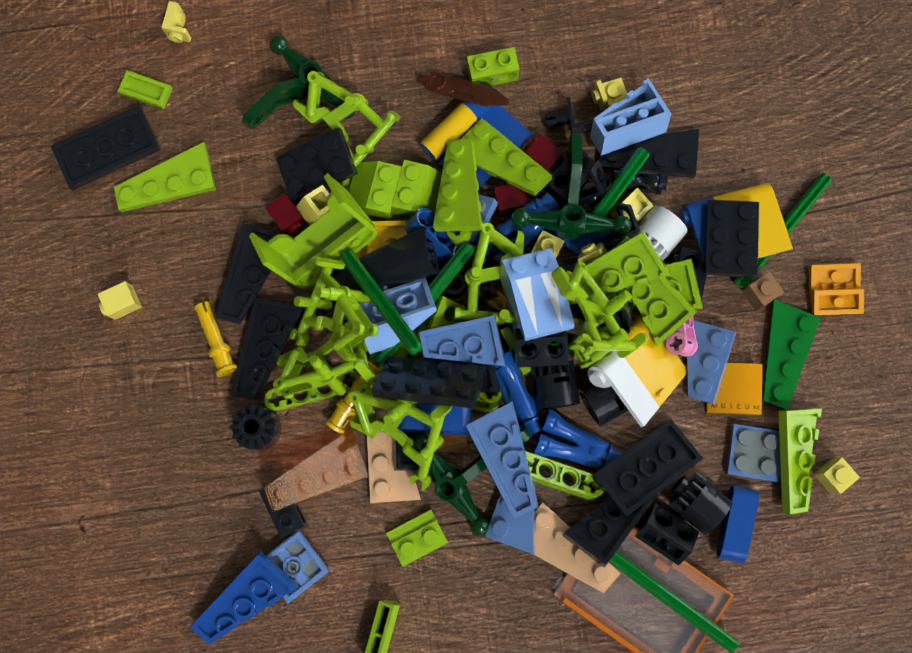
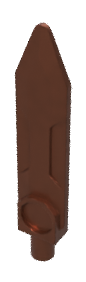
(462, 89)

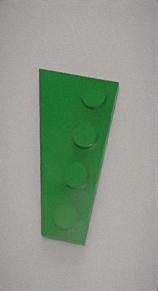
(788, 346)

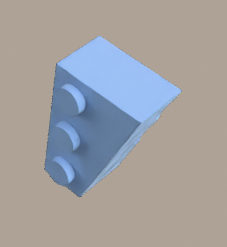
(631, 120)

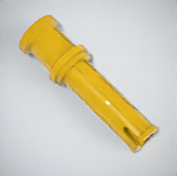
(218, 349)
(345, 408)

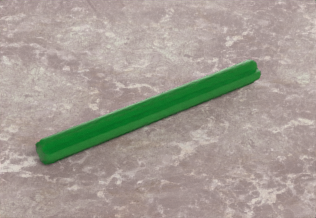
(794, 216)
(436, 288)
(381, 302)
(674, 602)

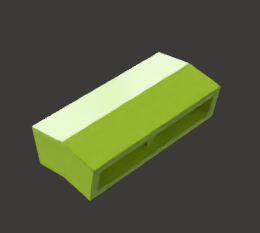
(389, 626)

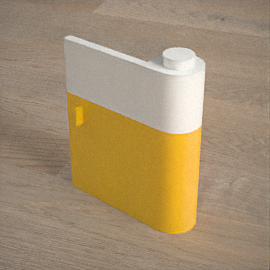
(643, 377)

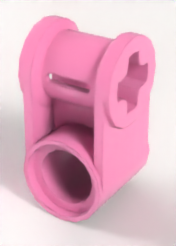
(680, 339)

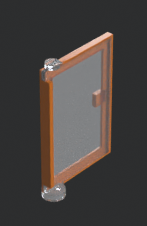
(636, 615)

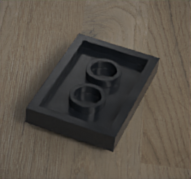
(307, 164)
(732, 238)

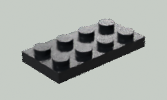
(105, 147)
(430, 382)
(647, 468)

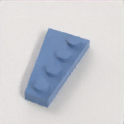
(504, 454)

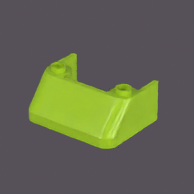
(336, 231)

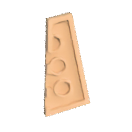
(384, 482)
(564, 555)

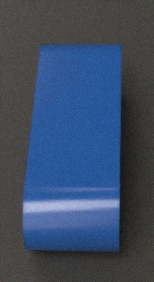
(443, 245)
(453, 424)
(738, 525)

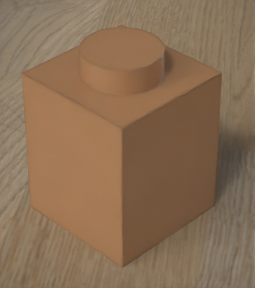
(762, 291)

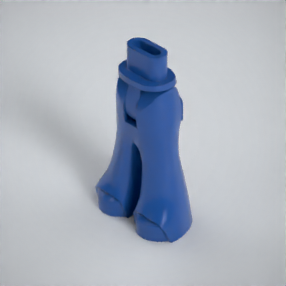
(507, 228)
(515, 390)
(588, 450)

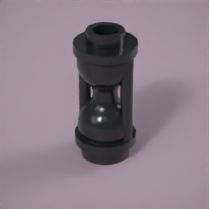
(652, 181)

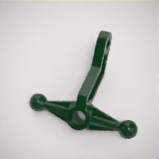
(287, 91)
(572, 219)
(459, 493)

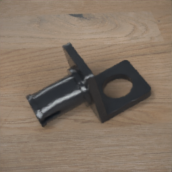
(567, 117)
(593, 194)
(613, 238)

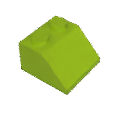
(375, 187)
(416, 189)

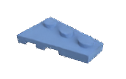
(465, 342)
(709, 361)
(511, 531)

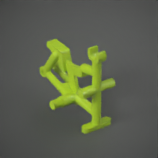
(352, 103)
(477, 275)
(346, 304)
(596, 312)
(292, 362)
(397, 410)

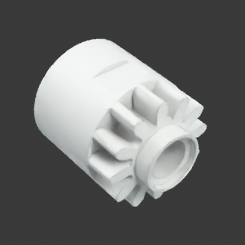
(662, 229)

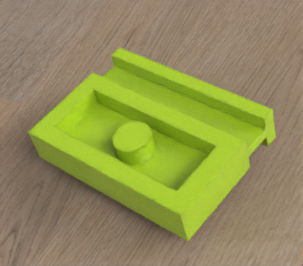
(417, 538)

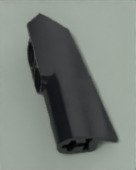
(396, 263)

